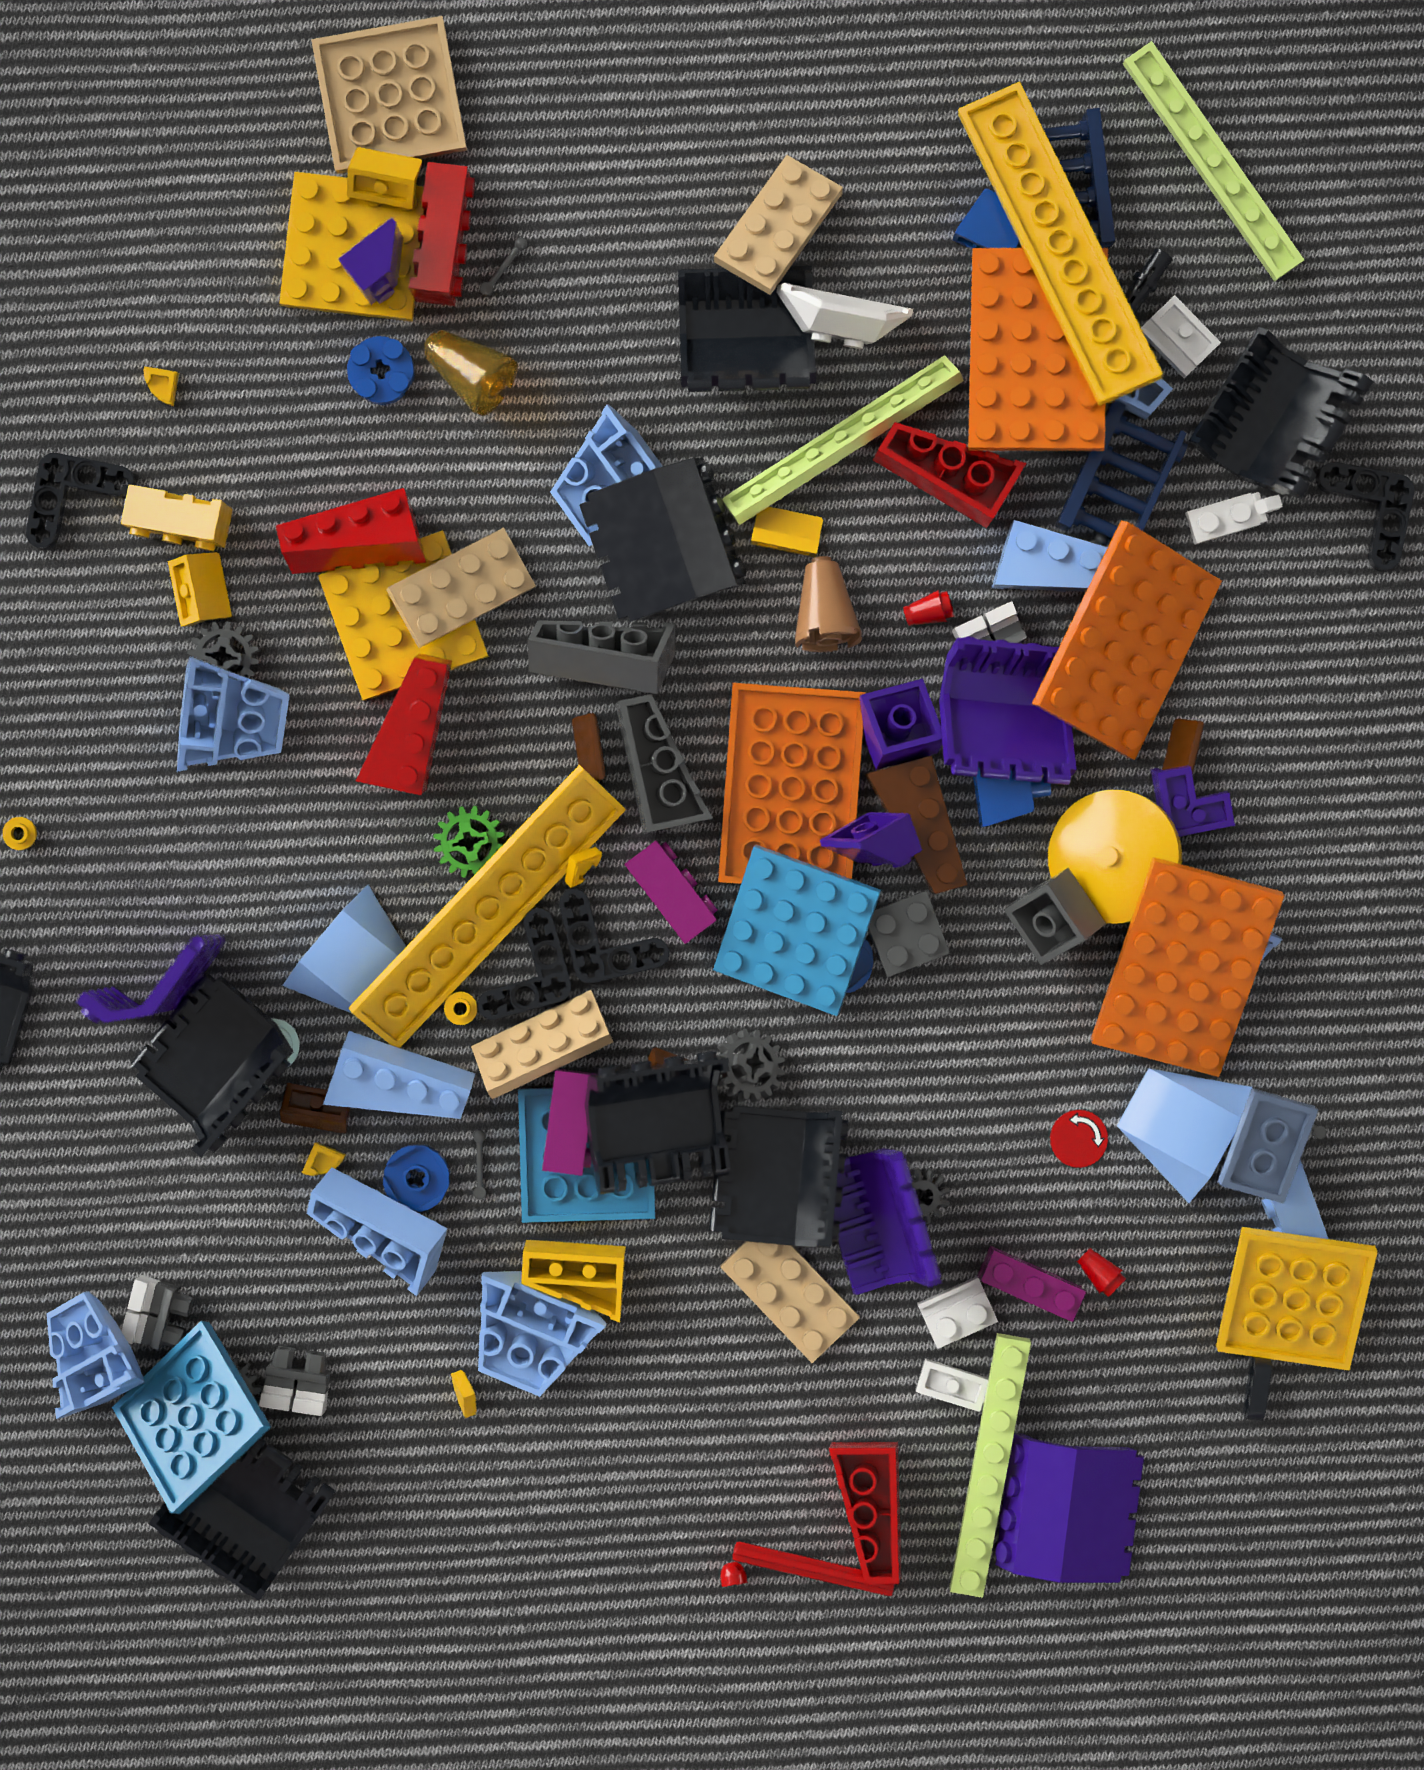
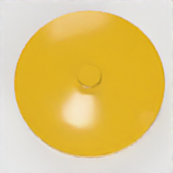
(1110, 846)

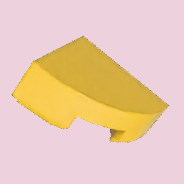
(162, 384)
(580, 864)
(322, 1159)
(464, 1393)

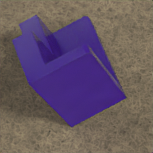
(1190, 814)

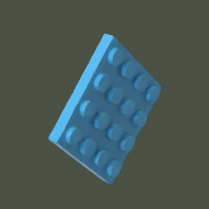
(796, 930)
(566, 1196)
(191, 1417)

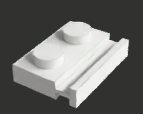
(1179, 336)
(957, 1312)

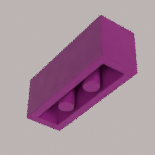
(672, 890)
(567, 1125)
(1031, 1283)

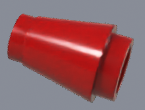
(929, 609)
(1101, 1272)

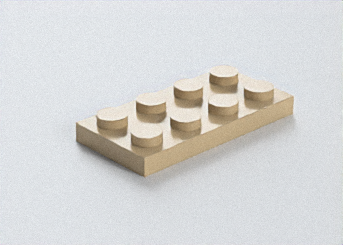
(778, 224)
(461, 587)
(541, 1044)
(791, 1295)

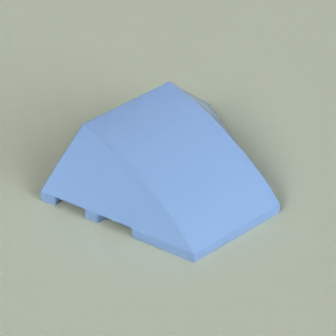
(607, 456)
(228, 716)
(348, 954)
(1183, 1125)
(528, 1333)
(90, 1355)

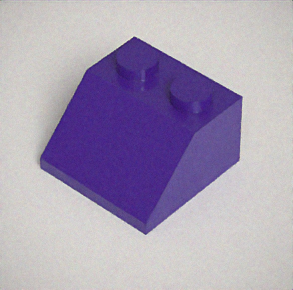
(376, 262)
(900, 724)
(876, 839)

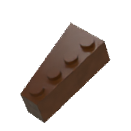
(917, 791)

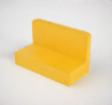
(383, 177)
(787, 531)
(199, 588)

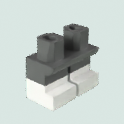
(1000, 622)
(151, 1311)
(282, 1381)

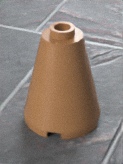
(825, 609)

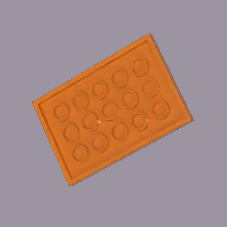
(1022, 369)
(1127, 640)
(789, 774)
(1186, 966)

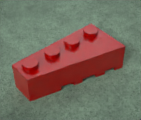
(441, 234)
(959, 477)
(353, 535)
(409, 733)
(870, 1493)

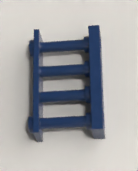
(1095, 165)
(1089, 484)

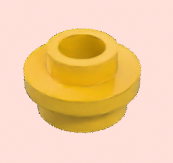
(29, 837)
(470, 1003)

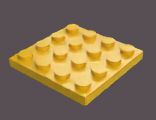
(327, 226)
(375, 633)
(1296, 1298)

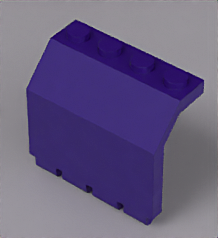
(991, 714)
(174, 986)
(882, 1224)
(1068, 1511)

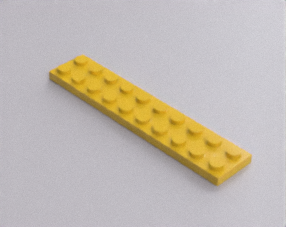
(1060, 244)
(486, 908)

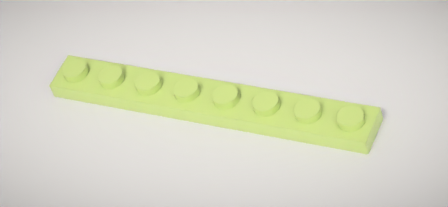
(1213, 161)
(842, 439)
(990, 1465)

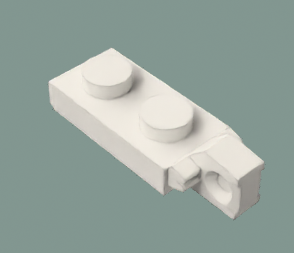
(1230, 516)
(952, 1385)

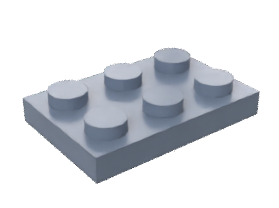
(1267, 1145)

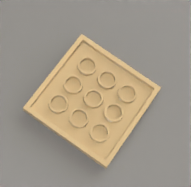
(390, 91)

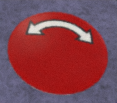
(1078, 1138)

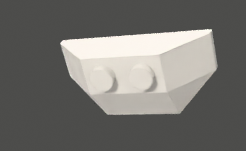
(841, 316)

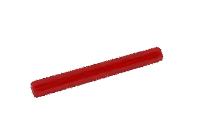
(806, 1567)

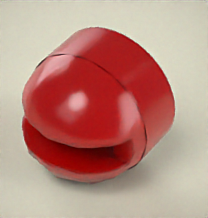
(733, 1574)

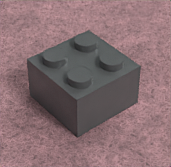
(1054, 916)
(907, 934)

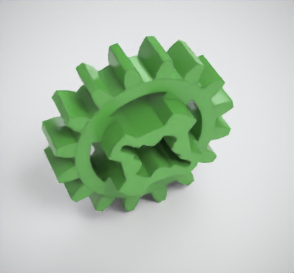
(466, 826)

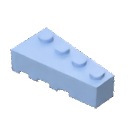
(1046, 560)
(396, 1080)
(1299, 1212)
(379, 1227)

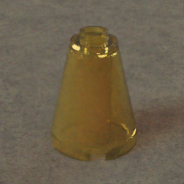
(471, 369)

